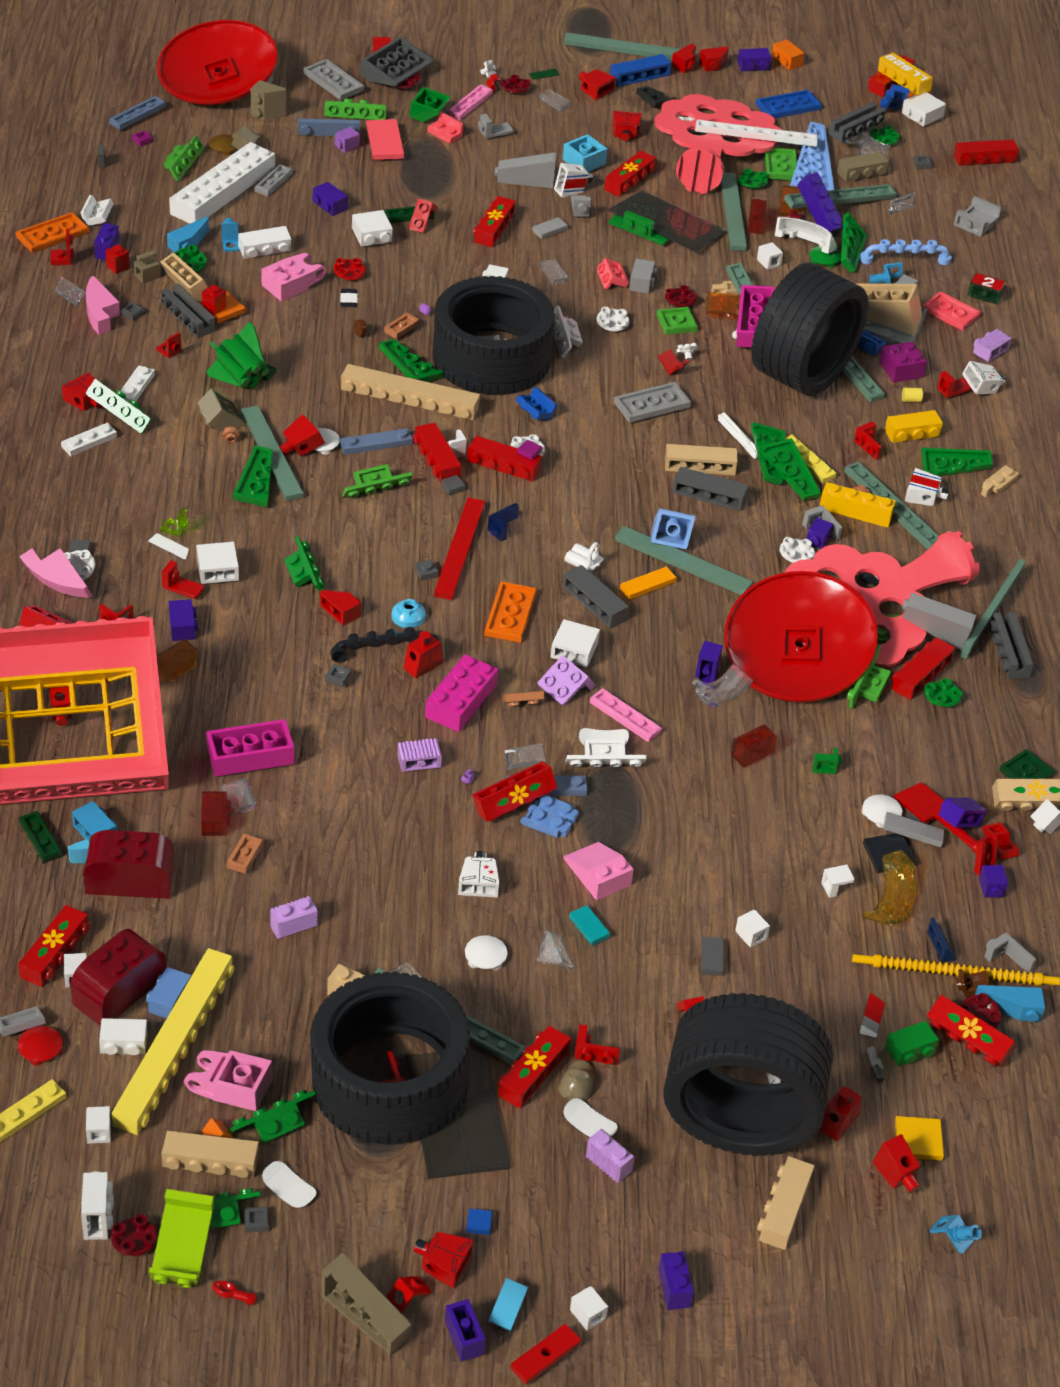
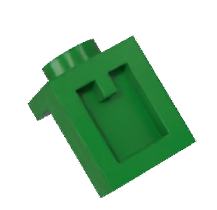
(826, 762)

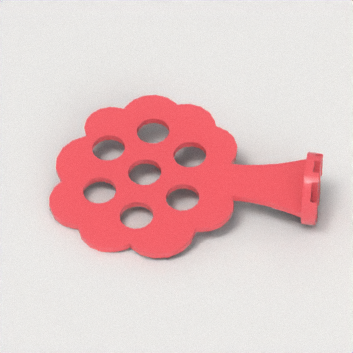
(701, 165)
(943, 562)

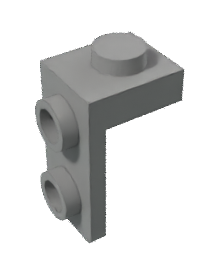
(489, 130)
(580, 205)
(822, 513)
(1013, 949)

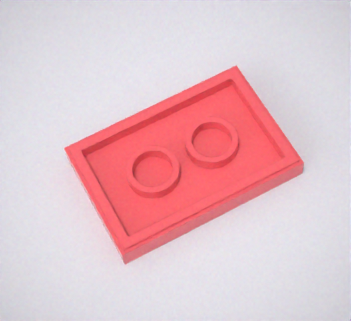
(951, 310)

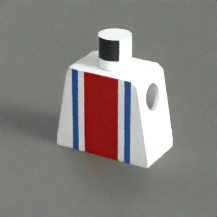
(571, 179)
(925, 488)

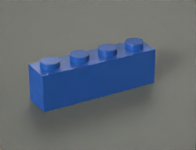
(640, 70)

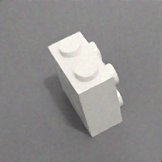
(923, 108)
(372, 228)
(217, 562)
(575, 642)
(97, 1205)

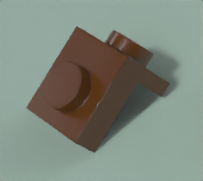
(969, 982)

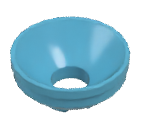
(408, 617)

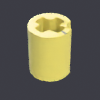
(912, 394)

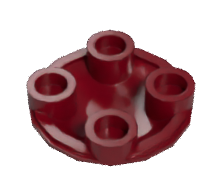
(410, 82)
(515, 84)
(680, 296)
(983, 1008)
(134, 1236)

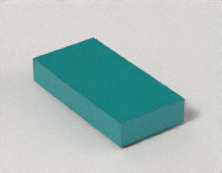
(589, 925)

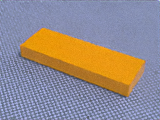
(648, 583)

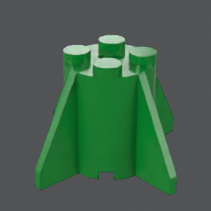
(239, 359)

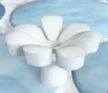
(489, 68)
(687, 349)

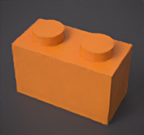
(788, 54)

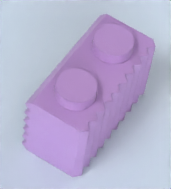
(992, 345)
(419, 755)
(293, 917)
(609, 1156)

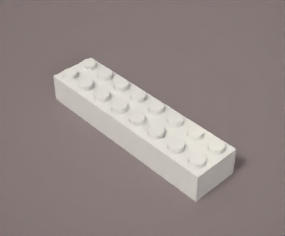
(222, 183)

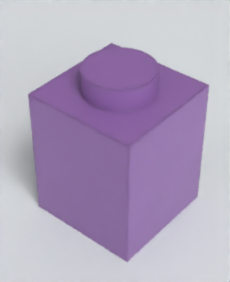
(347, 139)

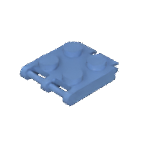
(550, 816)

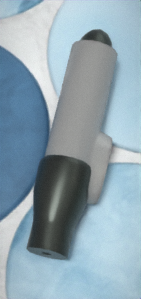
(876, 1063)

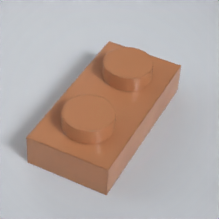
(401, 325)
(515, 698)
(244, 853)

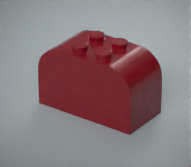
(129, 864)
(116, 976)

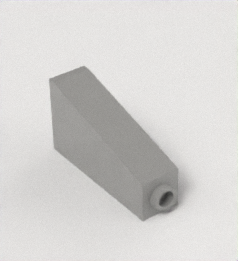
(528, 170)
(939, 619)

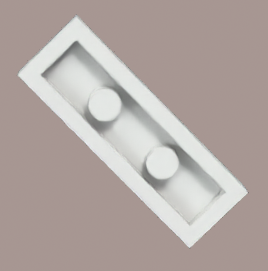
(138, 382)
(89, 439)

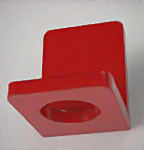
(173, 346)
(671, 363)
(108, 614)
(410, 1287)

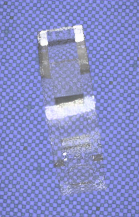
(724, 689)

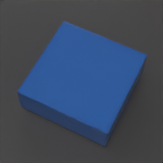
(479, 1221)

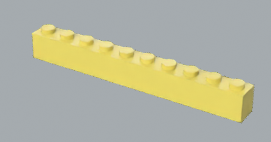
(172, 1042)

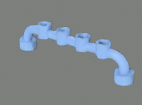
(900, 246)

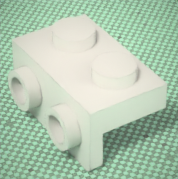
(96, 212)

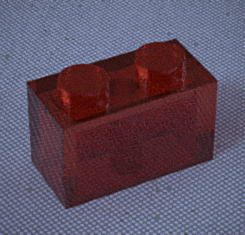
(757, 216)
(753, 745)
(214, 813)

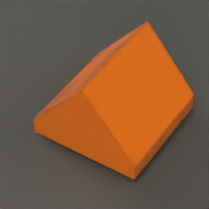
(216, 1128)

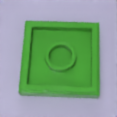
(677, 320)

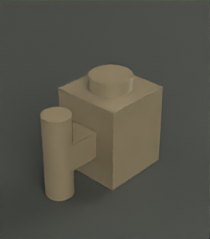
(244, 137)
(147, 267)

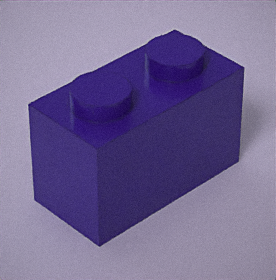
(754, 59)
(330, 198)
(106, 238)
(182, 620)
(708, 662)
(962, 812)
(675, 1280)
(464, 1330)

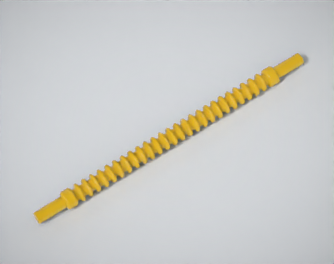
(878, 961)

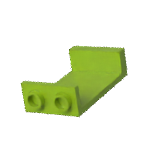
(182, 1238)

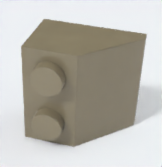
(268, 101)
(220, 411)

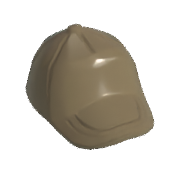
(577, 1081)

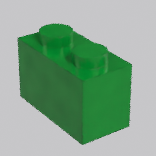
(911, 1043)

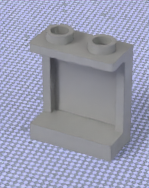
(978, 216)

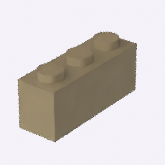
(862, 166)

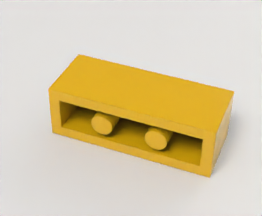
(913, 426)

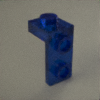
(498, 521)

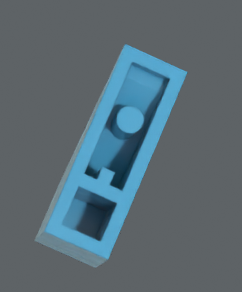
(188, 235)
(1016, 1002)

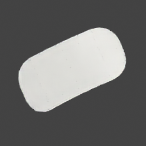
(587, 733)
(587, 1119)
(288, 1184)

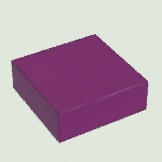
(142, 138)
(529, 449)

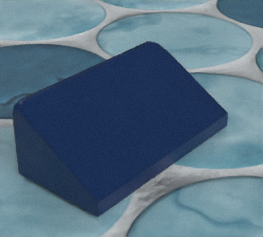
(940, 941)

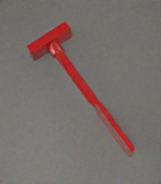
(926, 806)

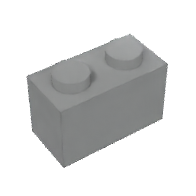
(642, 276)

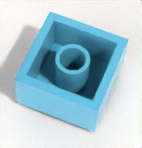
(585, 152)

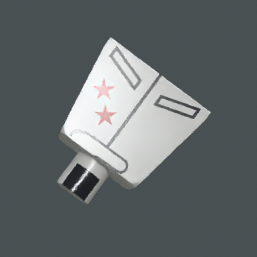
(983, 378)
(479, 876)

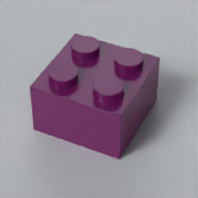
(902, 362)

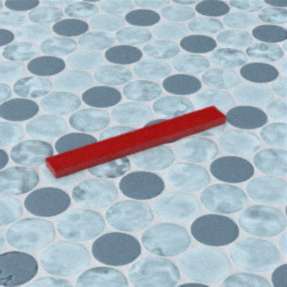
(459, 549)

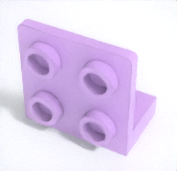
(564, 680)

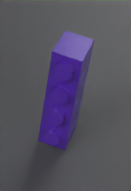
(820, 203)

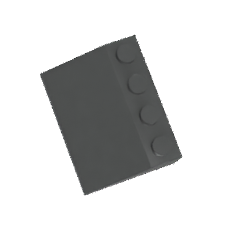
(394, 63)

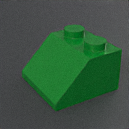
(427, 104)

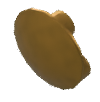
(222, 143)

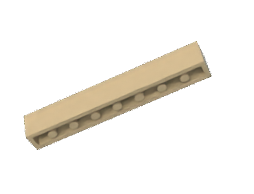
(410, 391)

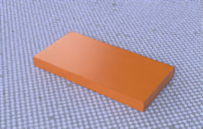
(51, 232)
(510, 612)

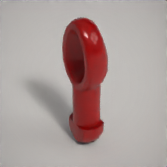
(228, 1290)

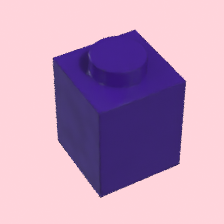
(819, 533)
(993, 881)

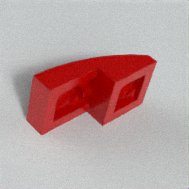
(1006, 847)

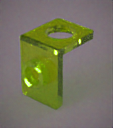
(181, 523)

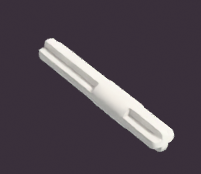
(738, 434)

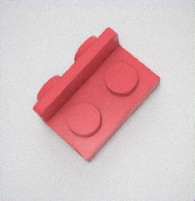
(446, 128)
(612, 272)

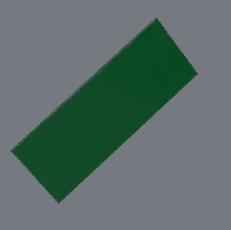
(542, 74)

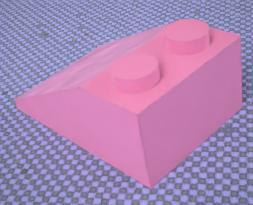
(600, 869)

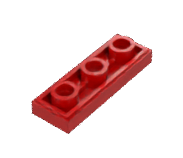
(554, 1346)

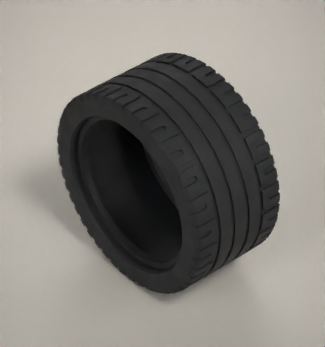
(809, 328)
(490, 364)
(755, 1035)
(396, 1109)

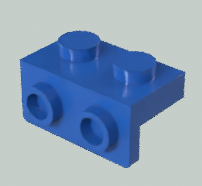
(894, 97)
(870, 343)
(537, 404)

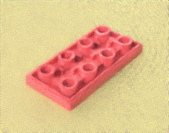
(384, 139)

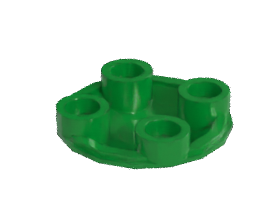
(885, 135)
(752, 178)
(192, 257)
(823, 258)
(943, 693)

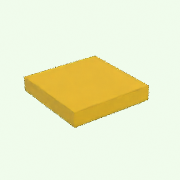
(922, 1136)

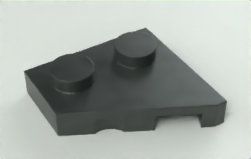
(652, 96)

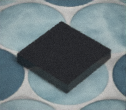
(883, 845)

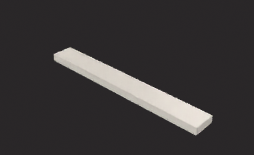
(756, 133)

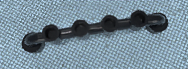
(372, 639)

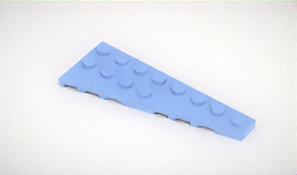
(814, 159)

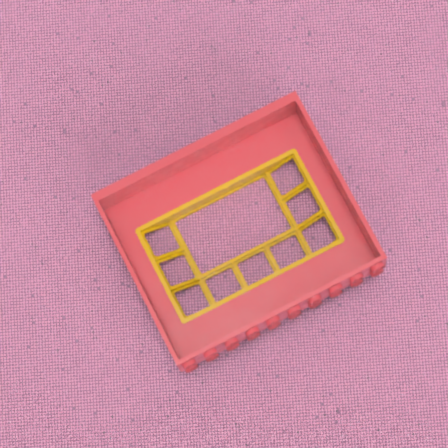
(84, 656)

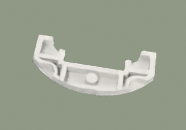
(806, 230)

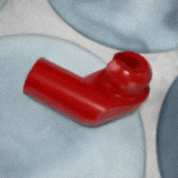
(493, 79)

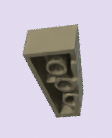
(364, 1304)

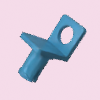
(230, 235)
(886, 275)
(960, 1234)

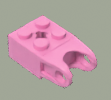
(291, 276)
(232, 1078)

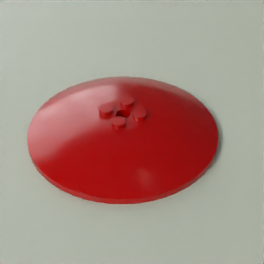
(194, 57)
(806, 609)

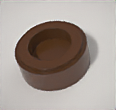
(360, 327)

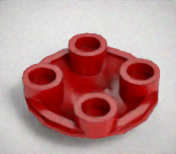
(349, 268)
(40, 1044)

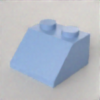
(672, 528)

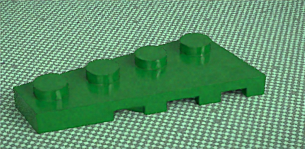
(852, 242)
(409, 363)
(762, 436)
(954, 461)
(790, 465)
(255, 479)

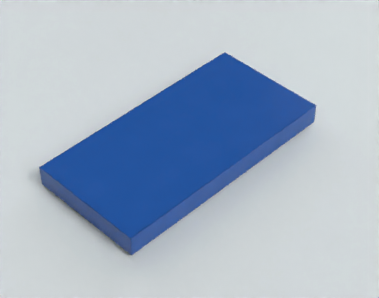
(789, 104)

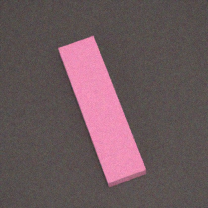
(470, 102)
(625, 715)

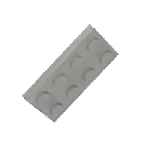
(333, 79)
(652, 402)

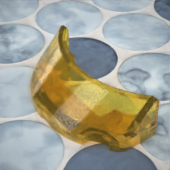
(899, 891)

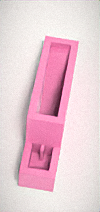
(100, 306)
(56, 573)

